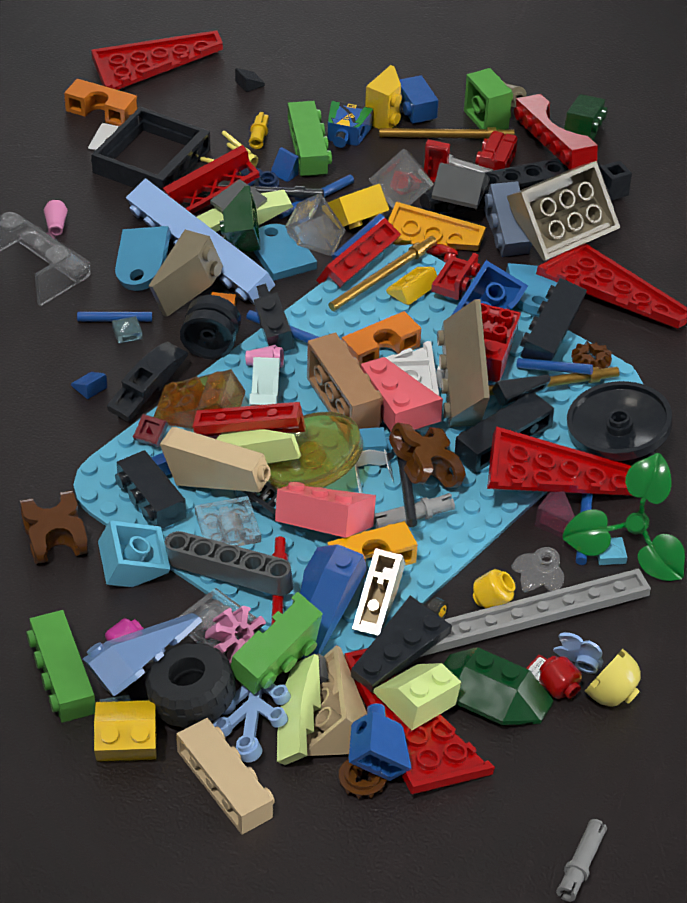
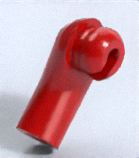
(443, 250)

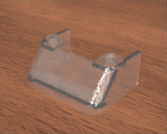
(65, 266)

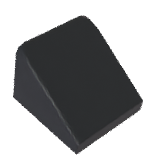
(248, 79)

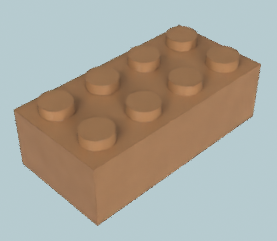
(342, 382)

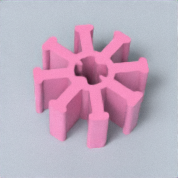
(232, 624)

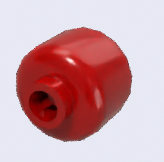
(560, 677)

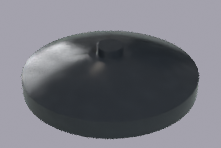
(619, 420)

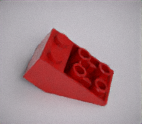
(499, 333)

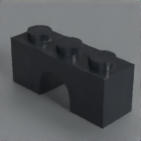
(616, 179)

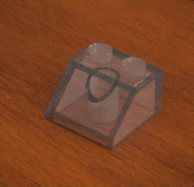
(402, 179)
(315, 226)

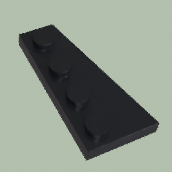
(402, 641)

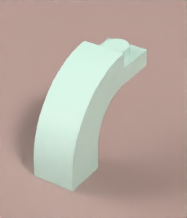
(265, 381)

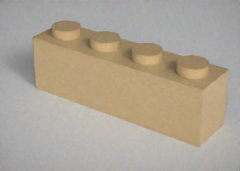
(225, 775)

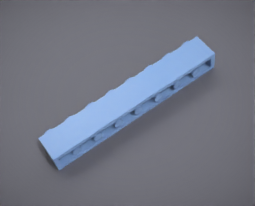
(161, 210)

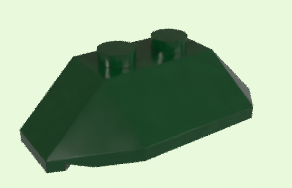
(498, 688)

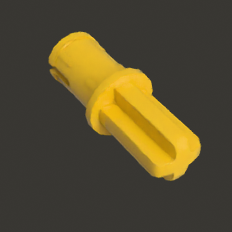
(259, 130)

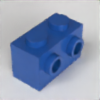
(418, 99)

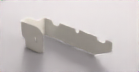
(375, 458)

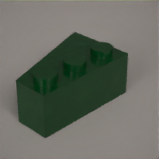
(586, 116)

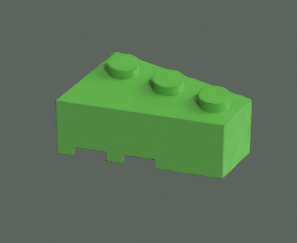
(279, 646)

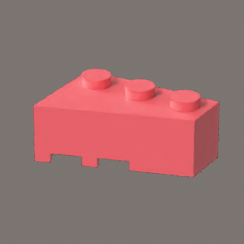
(403, 396)
(325, 509)

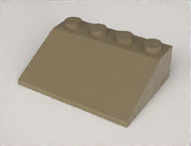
(565, 210)
(464, 366)

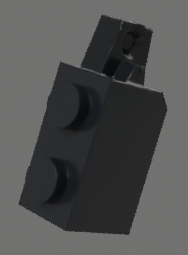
(273, 319)

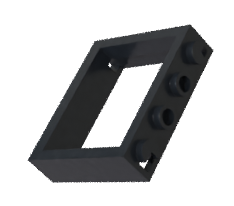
(194, 138)

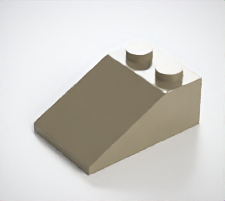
(185, 272)

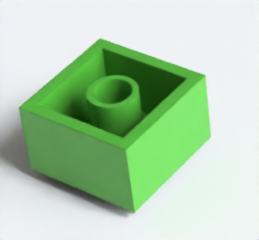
(487, 100)

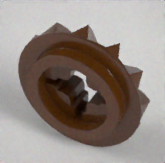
(582, 355)
(348, 779)

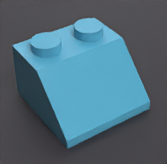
(132, 553)

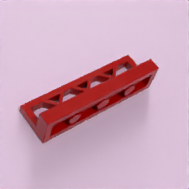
(207, 179)
(360, 253)
(273, 417)

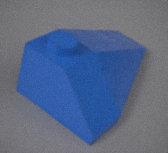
(493, 288)
(330, 585)

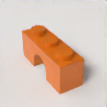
(87, 96)
(395, 332)

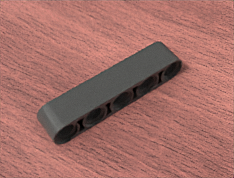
(229, 563)

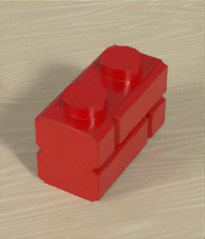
(497, 151)

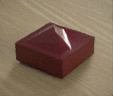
(150, 430)

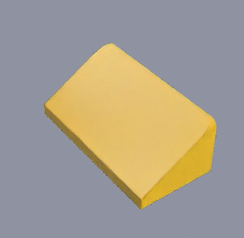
(413, 285)

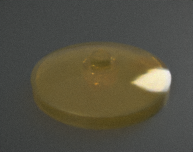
(327, 452)

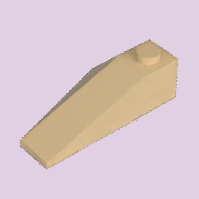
(338, 711)

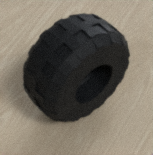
(191, 684)

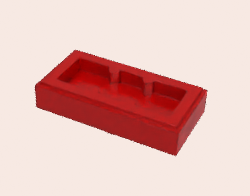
(435, 153)

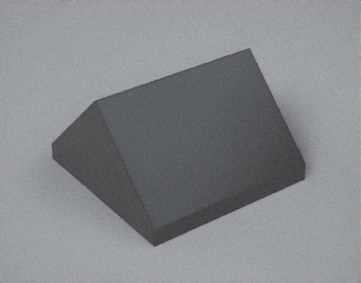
(459, 185)

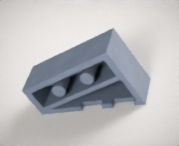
(505, 229)

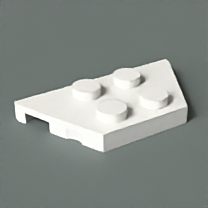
(418, 365)

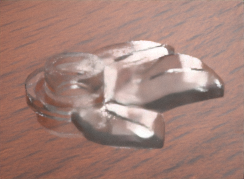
(538, 572)

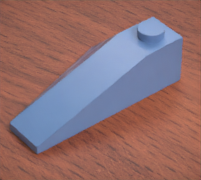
(121, 660)

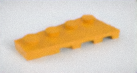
(419, 224)

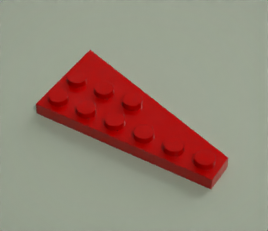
(134, 62)
(613, 284)
(540, 465)
(434, 749)

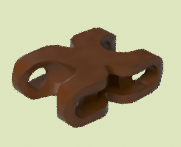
(427, 455)
(54, 527)

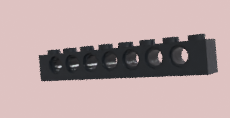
(525, 175)

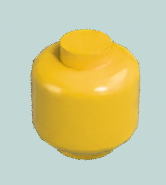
(493, 589)

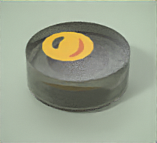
(439, 607)

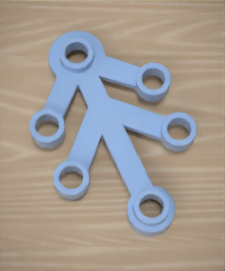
(248, 744)

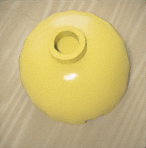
(616, 681)

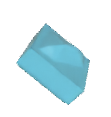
(614, 553)

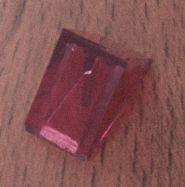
(554, 513)

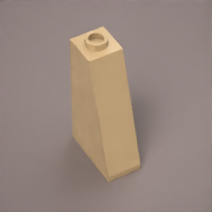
(213, 463)

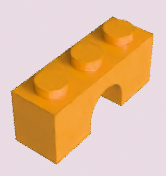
(391, 538)

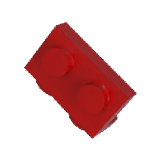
(456, 276)

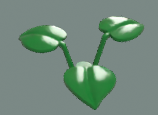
(661, 557)

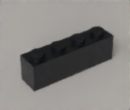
(553, 322)
(526, 415)

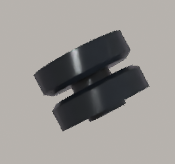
(210, 327)

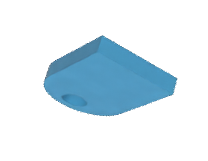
(141, 253)
(281, 253)
(537, 286)

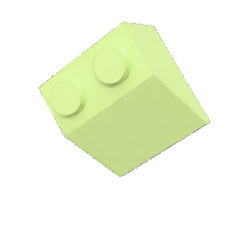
(420, 693)

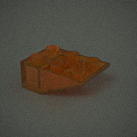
(183, 398)

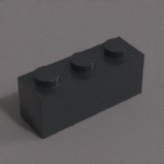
(150, 490)

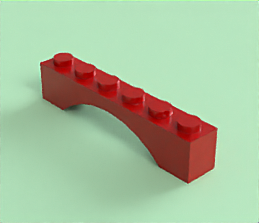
(567, 146)

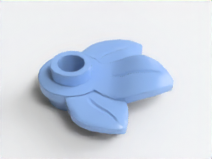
(584, 653)

